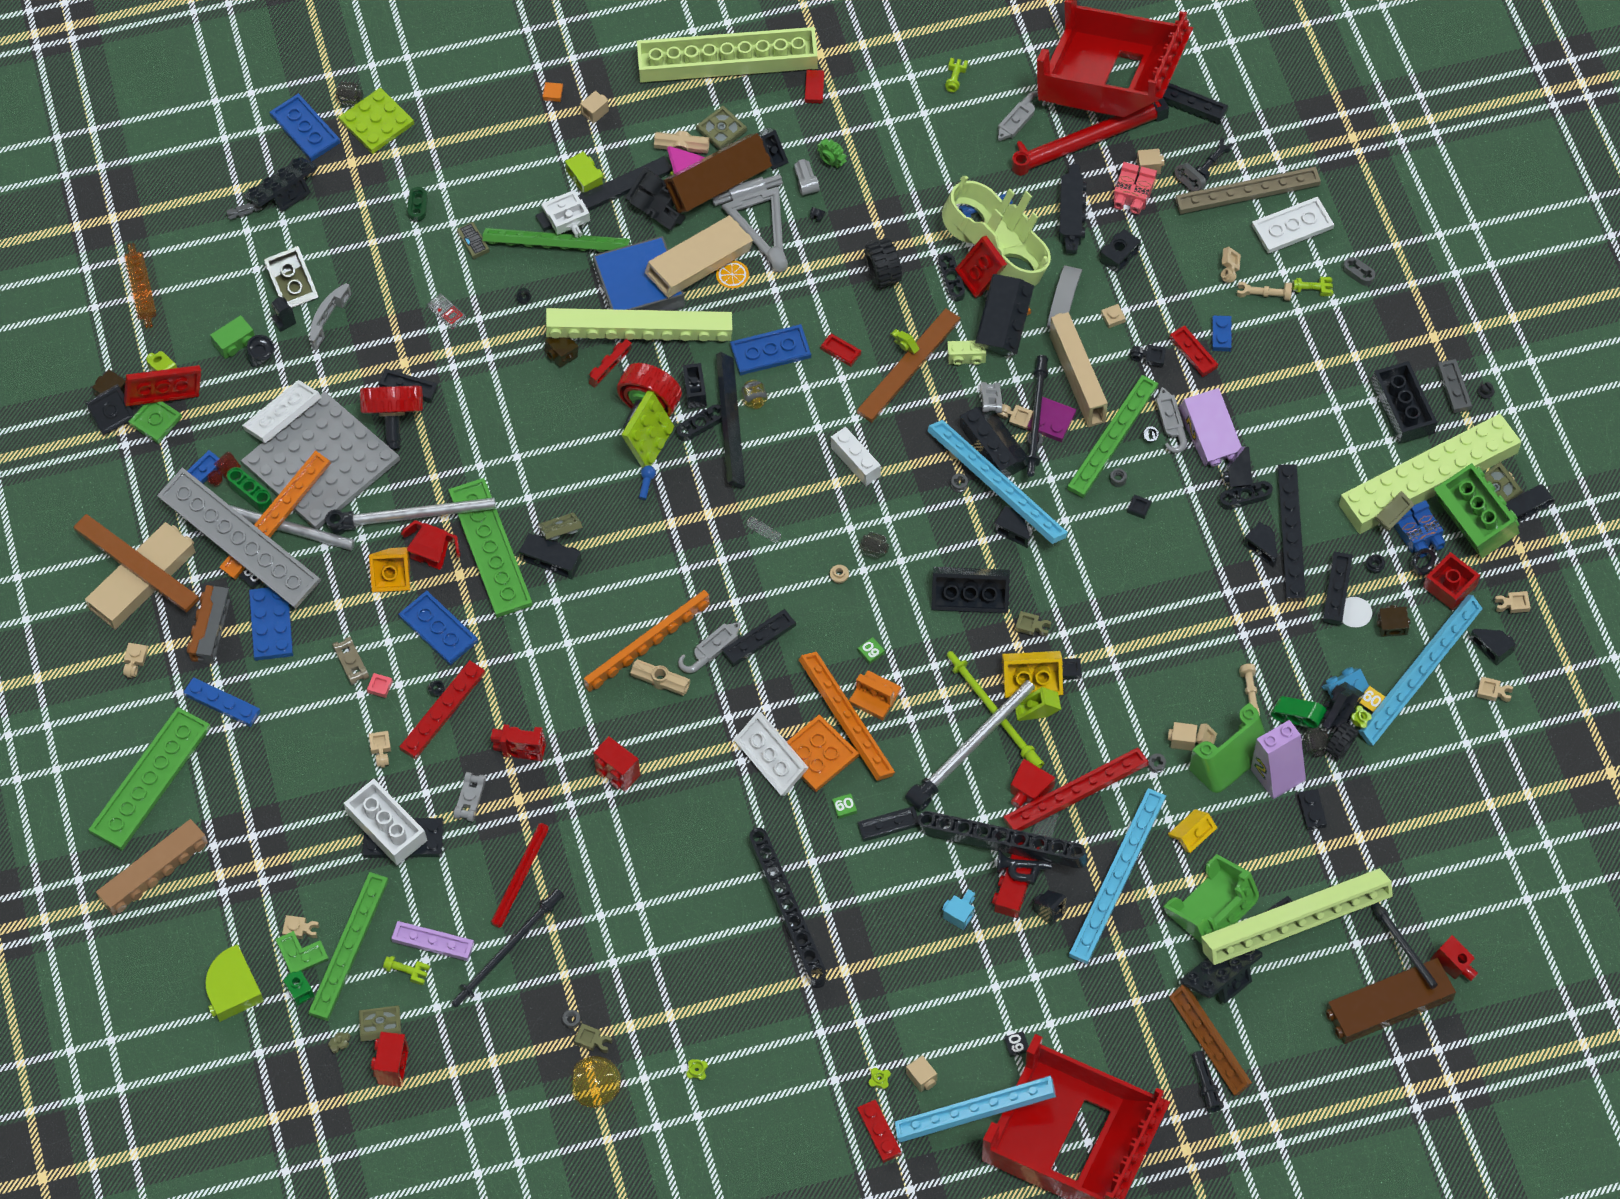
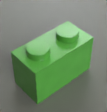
(232, 337)

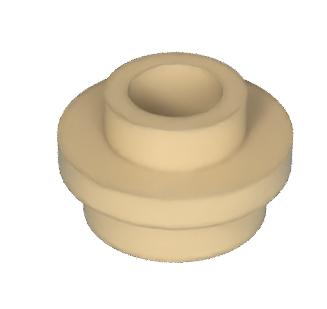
(839, 578)

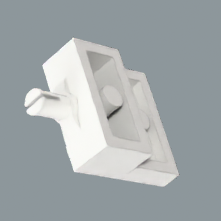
(566, 213)

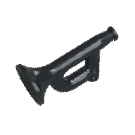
(1005, 862)

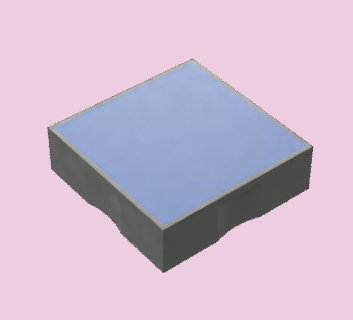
(624, 278)

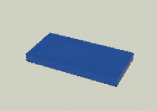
(305, 127)
(770, 349)
(438, 627)

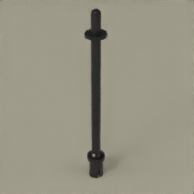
(1040, 373)
(546, 906)

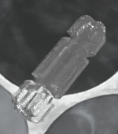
(764, 529)

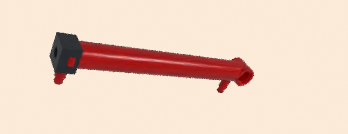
(1075, 141)

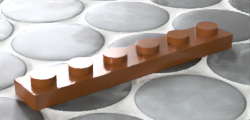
(1210, 1040)

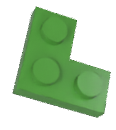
(300, 958)

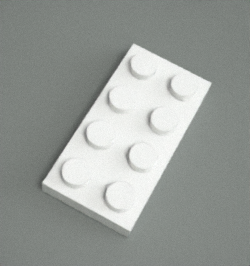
(1292, 225)
(281, 411)
(771, 753)

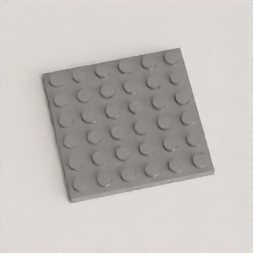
(331, 430)

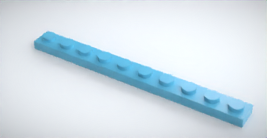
(997, 481)
(1420, 669)
(1117, 876)

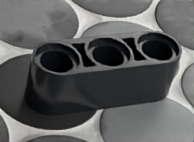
(1530, 502)

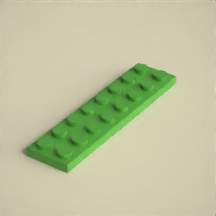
(492, 551)
(149, 778)

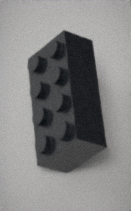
(1404, 402)

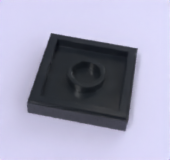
(109, 410)

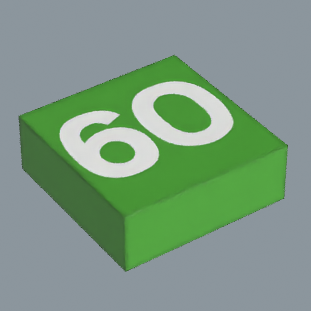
(871, 650)
(844, 806)

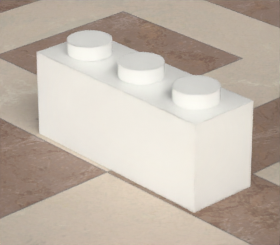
(855, 456)

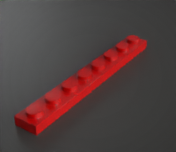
(1076, 790)

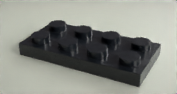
(431, 848)

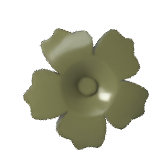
(339, 1041)

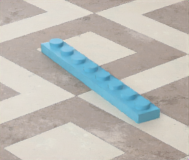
(975, 1109)

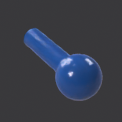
(647, 473)

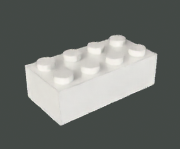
(385, 821)

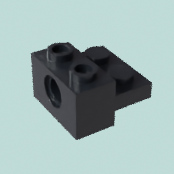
(1343, 696)

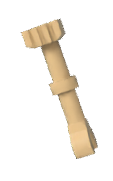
(1285, 293)
(1248, 671)

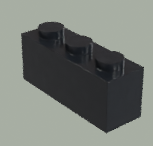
(550, 555)

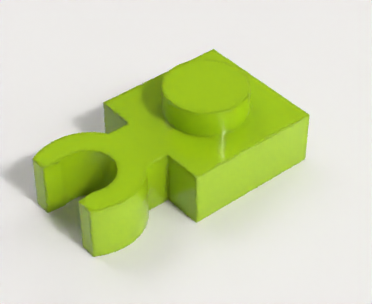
(905, 341)

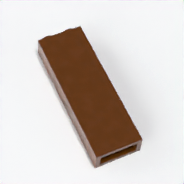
(718, 172)
(1388, 1002)

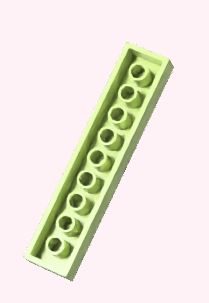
(727, 54)
(1416, 478)

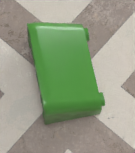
(1223, 765)
(1217, 901)

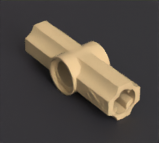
(683, 141)
(650, 673)

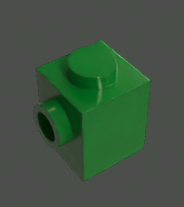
(298, 987)

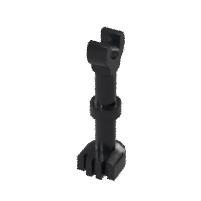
(1213, 159)

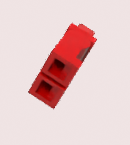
(519, 742)

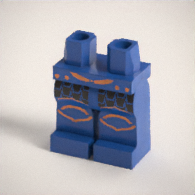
(1420, 529)

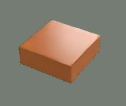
(552, 92)

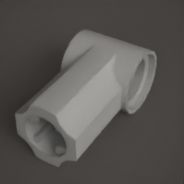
(806, 180)

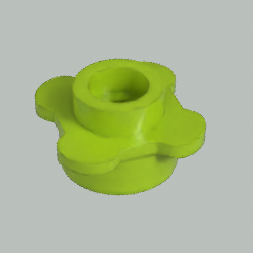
(1360, 717)
(701, 1065)
(883, 1083)

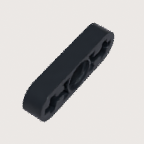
(949, 284)
(704, 415)
(1230, 494)

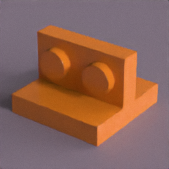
(874, 694)

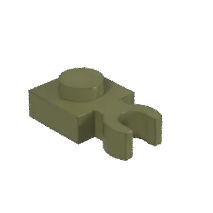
(1029, 623)
(590, 1037)

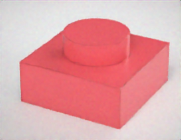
(379, 685)

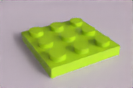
(376, 120)
(648, 430)

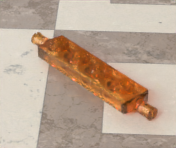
(140, 285)

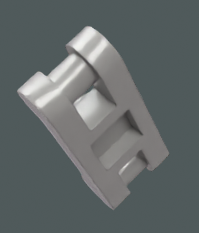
(991, 397)
(470, 796)

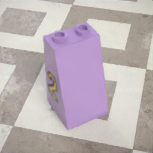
(1210, 427)
(1279, 759)

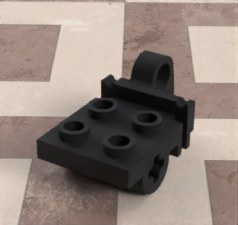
(653, 197)

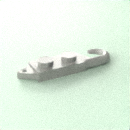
(1018, 117)
(1171, 419)
(712, 646)

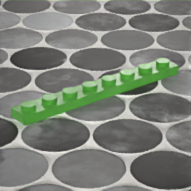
(548, 240)
(1112, 436)
(348, 946)

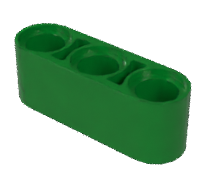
(245, 483)
(1298, 712)

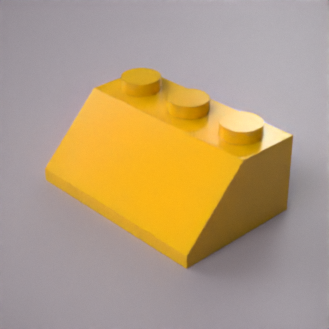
(1039, 668)

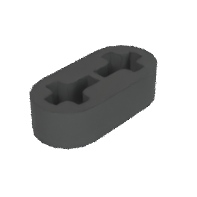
(1190, 177)
(1359, 271)

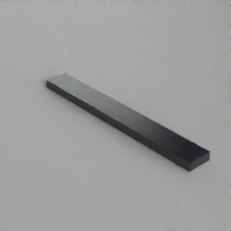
(613, 189)
(730, 420)

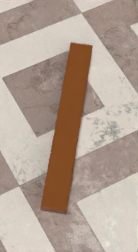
(908, 366)
(136, 563)

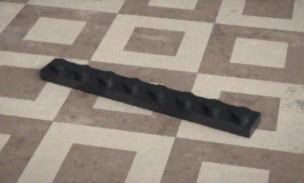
(1291, 533)

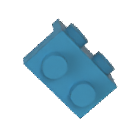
(1351, 676)

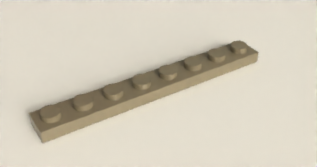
(1247, 190)

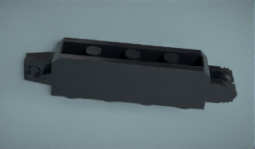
(1071, 209)

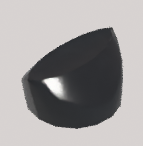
(259, 349)

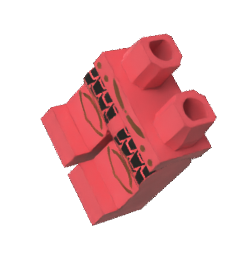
(1134, 194)

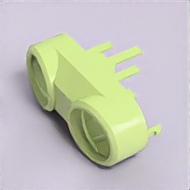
(1003, 224)

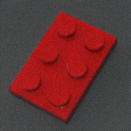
(980, 265)

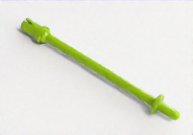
(1027, 751)

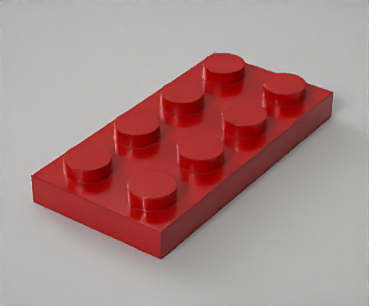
(162, 385)

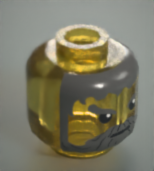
(754, 394)

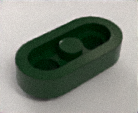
(417, 205)

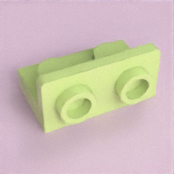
(965, 353)

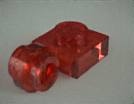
(223, 465)

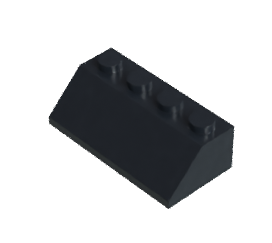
(1004, 314)
(993, 440)
(970, 589)

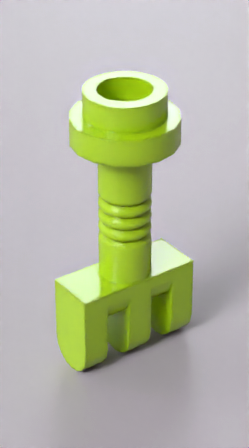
(952, 83)
(1324, 286)
(416, 971)

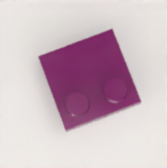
(1054, 419)

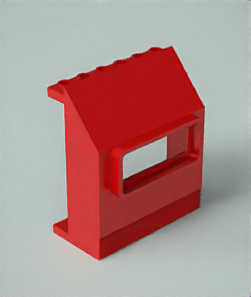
(1089, 52)
(1031, 1136)

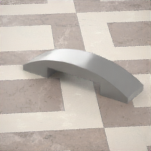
(1065, 291)
(336, 298)

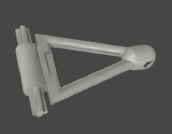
(750, 194)

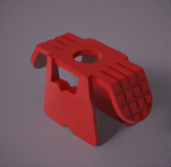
(429, 543)

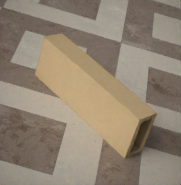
(698, 256)
(1078, 369)
(124, 591)

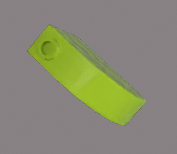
(231, 985)

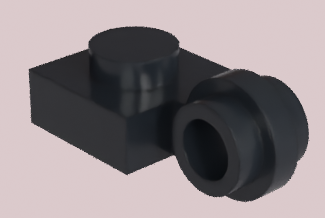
(1153, 356)

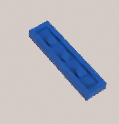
(221, 702)

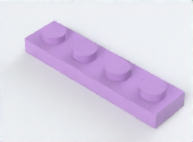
(432, 941)

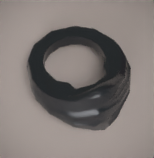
(1424, 569)

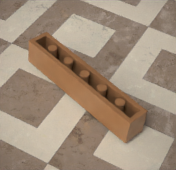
(152, 867)

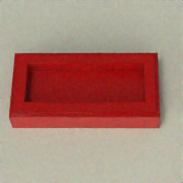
(814, 86)
(840, 350)

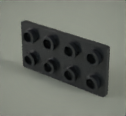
(284, 187)
(1223, 978)

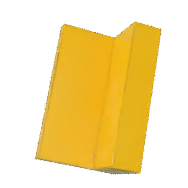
(1193, 829)

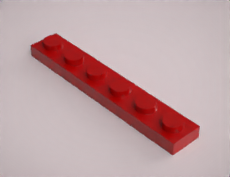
(442, 710)

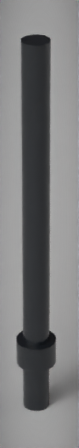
(1383, 915)

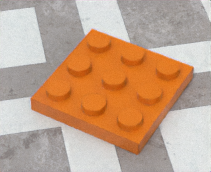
(822, 751)

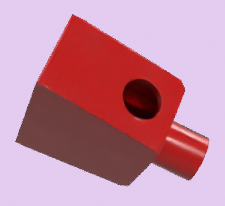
(1030, 784)
(1455, 959)

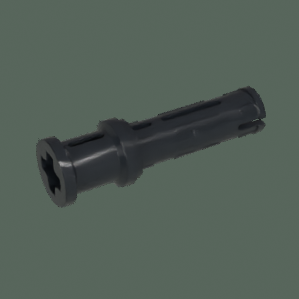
(1208, 1090)

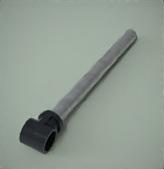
(349, 520)
(303, 531)
(921, 795)

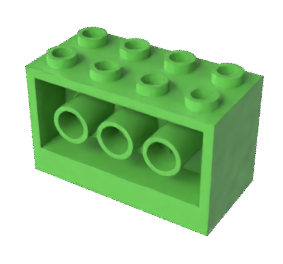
(1477, 510)

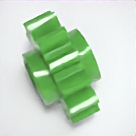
(831, 153)

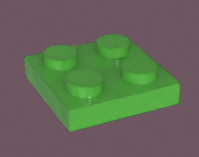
(155, 420)

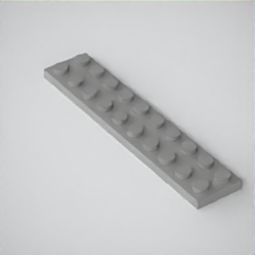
(239, 538)

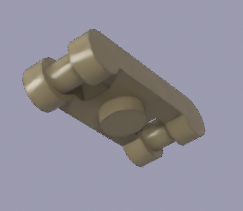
(350, 660)

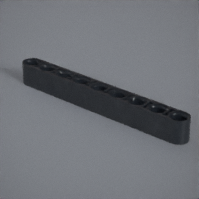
(1009, 845)
(791, 915)

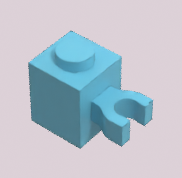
(958, 910)

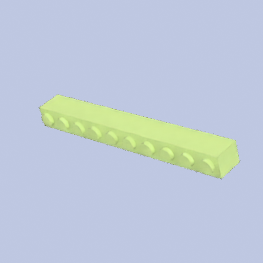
(638, 324)
(1296, 916)

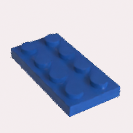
(270, 625)

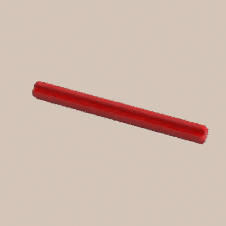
(520, 874)

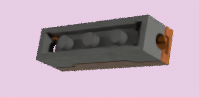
(209, 624)

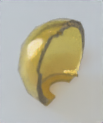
(595, 1081)

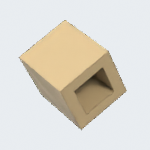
(594, 107)
(1150, 159)
(1183, 736)
(921, 1074)

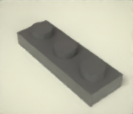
(1454, 386)

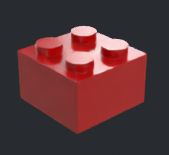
(1451, 581)
(616, 764)
(390, 1059)

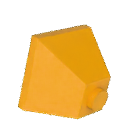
(390, 570)

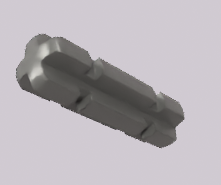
(242, 210)

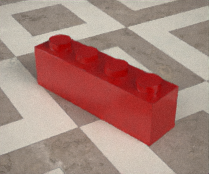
(1012, 892)

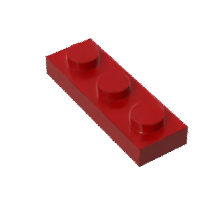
(1193, 351)
(609, 362)
(879, 1131)

